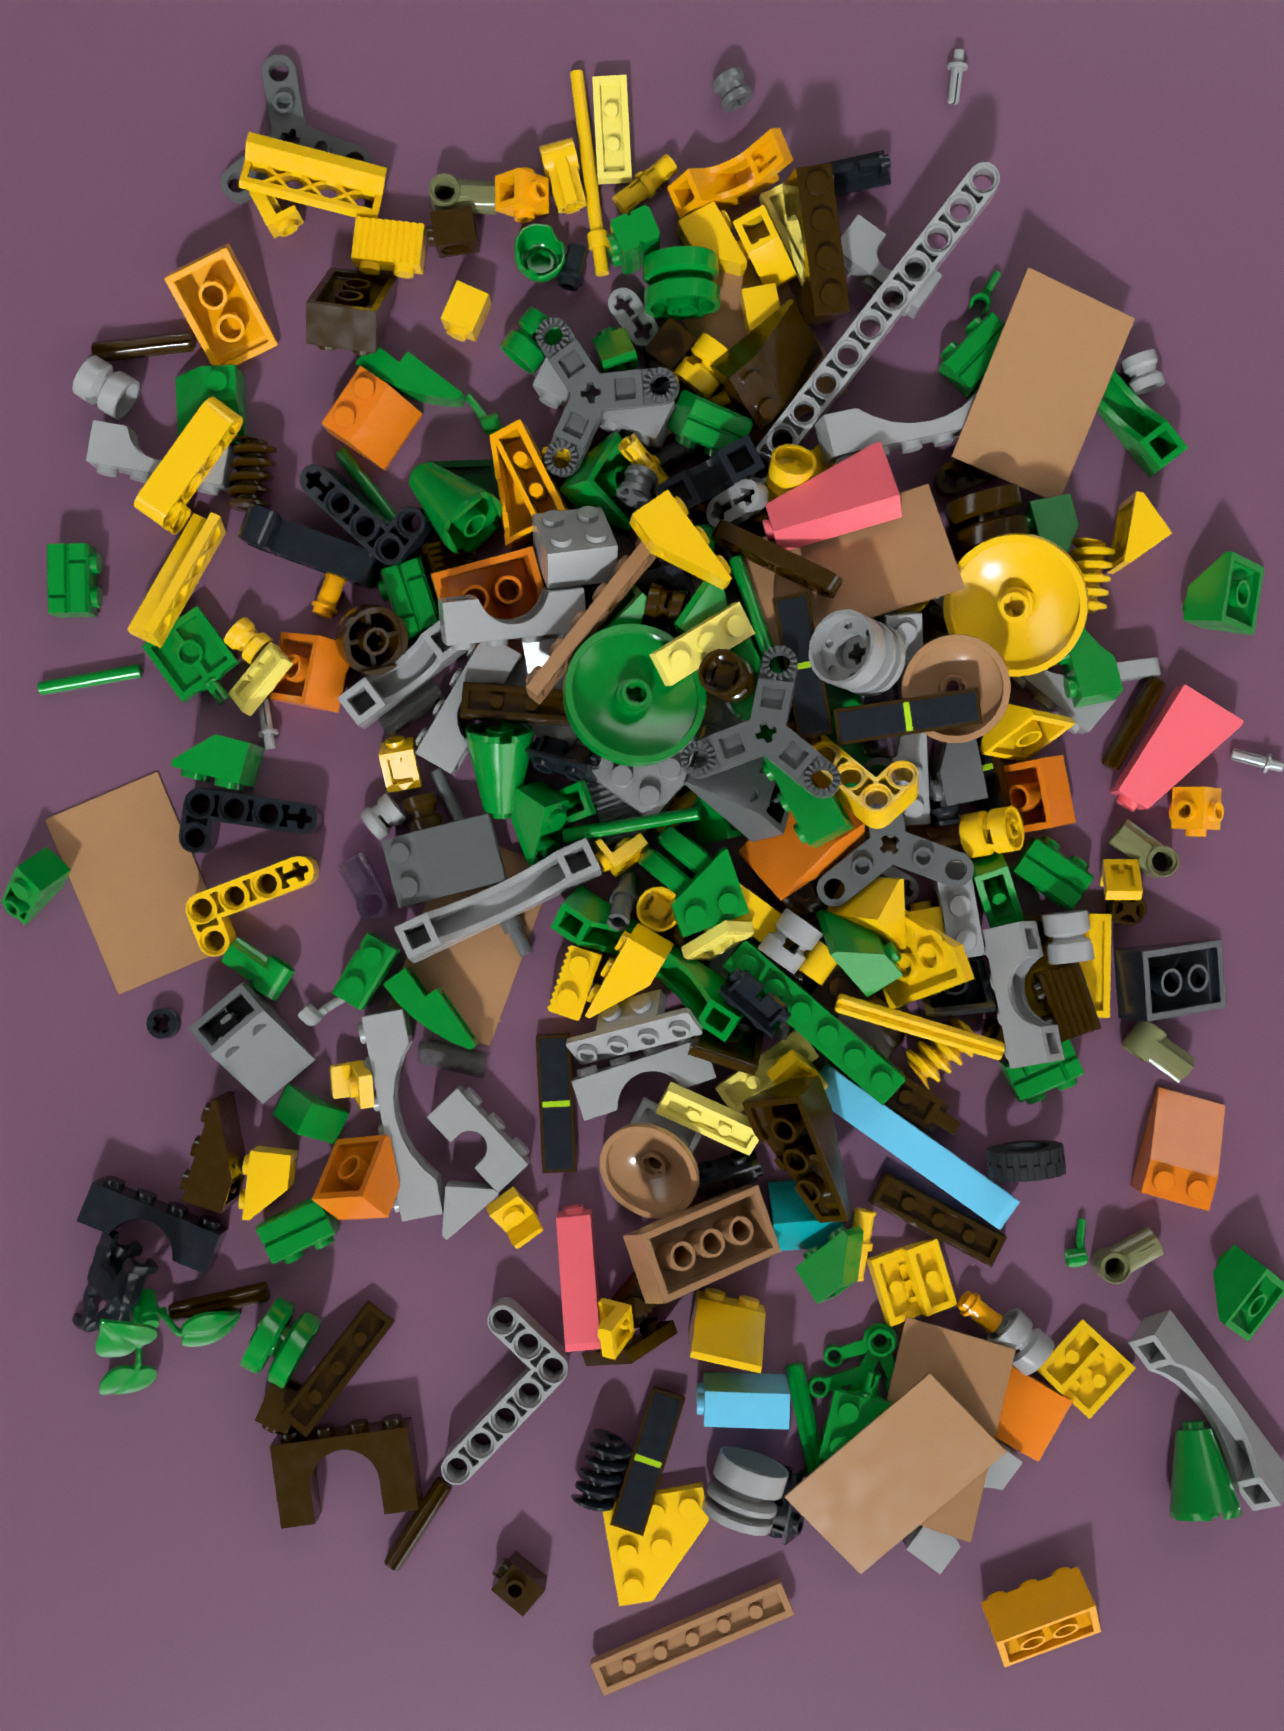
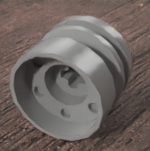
(857, 653)
(745, 1490)

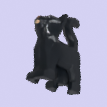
(116, 1279)

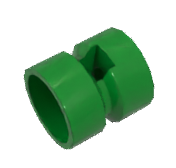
(522, 348)

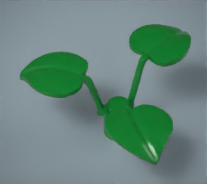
(123, 1337)

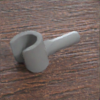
(311, 1015)

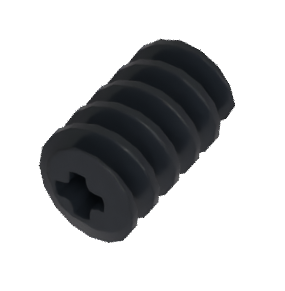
(604, 1471)

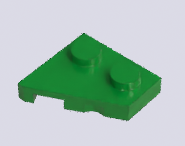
(710, 897)

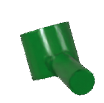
(986, 292)
(490, 423)
(1077, 1256)

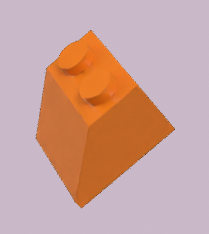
(372, 418)
(316, 672)
(1040, 792)
(359, 1179)

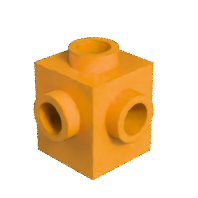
(522, 194)
(1196, 810)

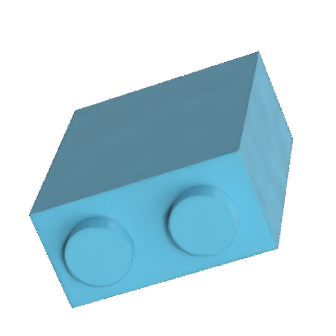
(744, 1400)

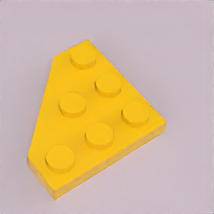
(927, 964)
(1095, 971)
(647, 1561)

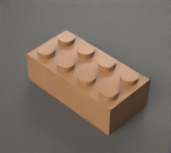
(701, 1244)

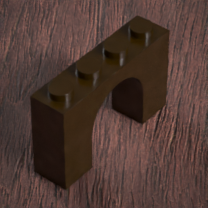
(812, 201)
(385, 1443)

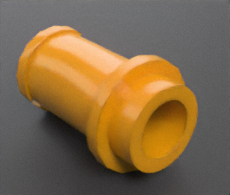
(328, 596)
(977, 1310)

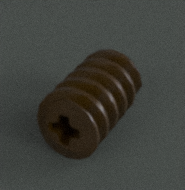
(250, 474)

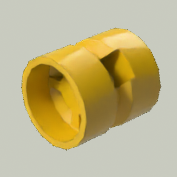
(696, 370)
(789, 468)
(991, 832)
(655, 910)

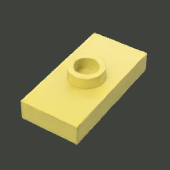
(260, 678)
(717, 940)

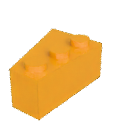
(522, 482)

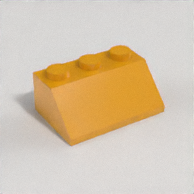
(1041, 1615)

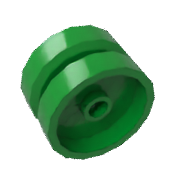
(681, 282)
(683, 863)
(281, 1342)

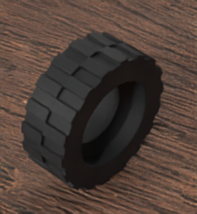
(1025, 1161)

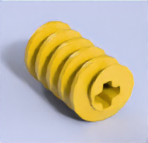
(1090, 560)
(936, 1056)

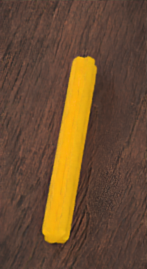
(919, 1026)

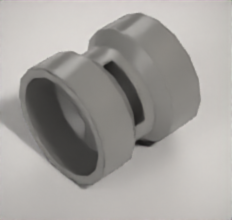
(1143, 372)
(388, 810)

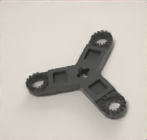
(286, 119)
(618, 392)
(770, 709)
(912, 853)

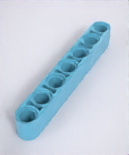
(918, 1149)

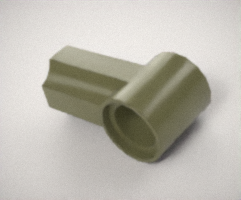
(472, 193)
(1139, 845)
(1151, 1045)
(1129, 1254)

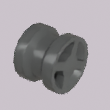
(732, 90)
(637, 486)

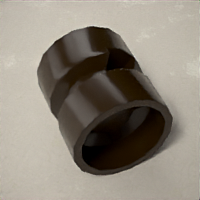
(727, 676)

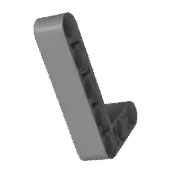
(512, 1397)

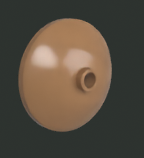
(970, 665)
(640, 1180)

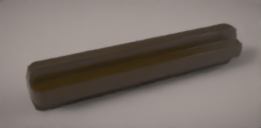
(143, 346)
(1133, 723)
(220, 1301)
(418, 1524)

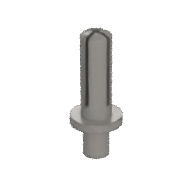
(957, 68)
(267, 731)
(1264, 762)

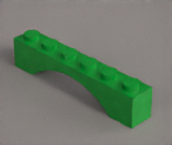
(1139, 428)
(1088, 667)
(816, 818)
(584, 923)
(819, 1026)

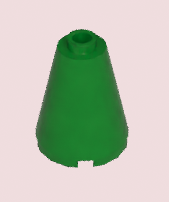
(455, 506)
(499, 763)
(1200, 1477)

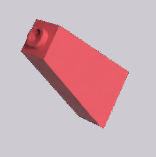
(836, 502)
(1175, 744)
(578, 1278)

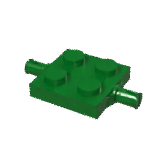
(194, 657)
(850, 1414)

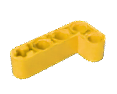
(187, 465)
(870, 788)
(254, 895)
(817, 962)

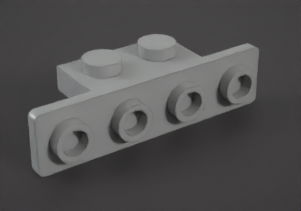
(634, 1026)

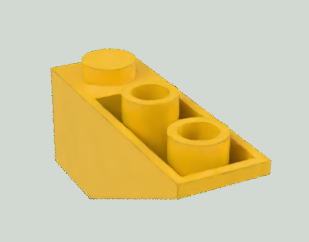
(674, 538)
(632, 971)

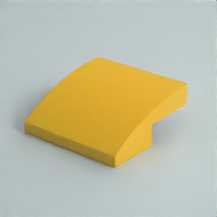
(911, 1281)
(1086, 1368)

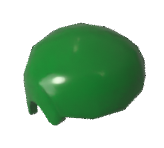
(538, 253)

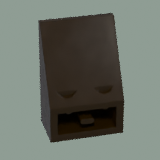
(218, 1158)

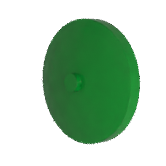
(621, 701)

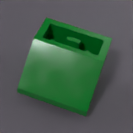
(224, 758)

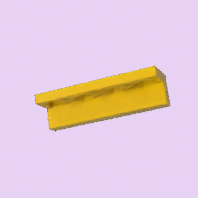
(316, 172)
(177, 579)

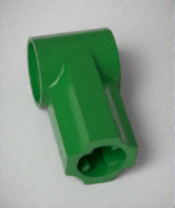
(267, 973)

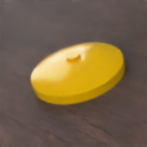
(1020, 600)

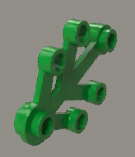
(856, 1376)

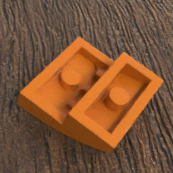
(1030, 1414)

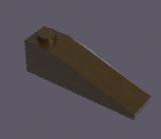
(802, 1134)

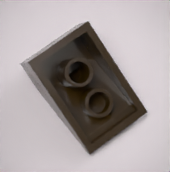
(350, 311)
(769, 365)
(837, 983)

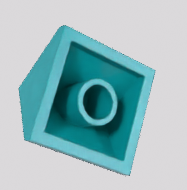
(793, 1220)

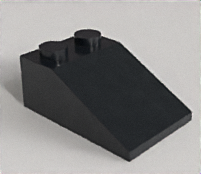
(1169, 979)

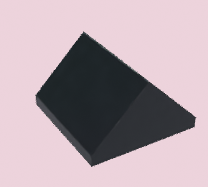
(962, 999)

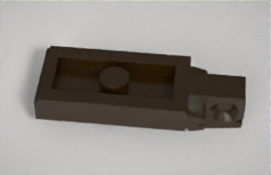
(922, 1107)

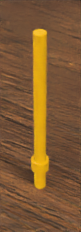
(597, 235)

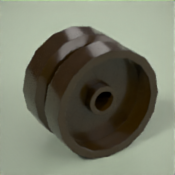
(985, 516)

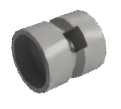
(110, 390)
(798, 931)
(1068, 937)
(1031, 1345)

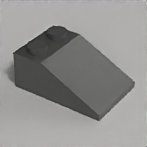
(955, 774)
(444, 860)

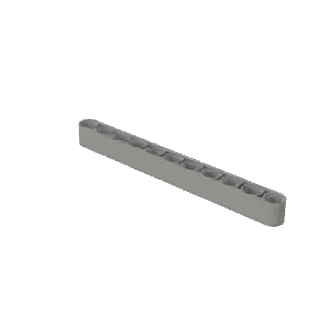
(875, 310)

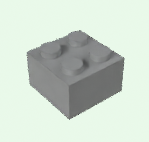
(574, 547)

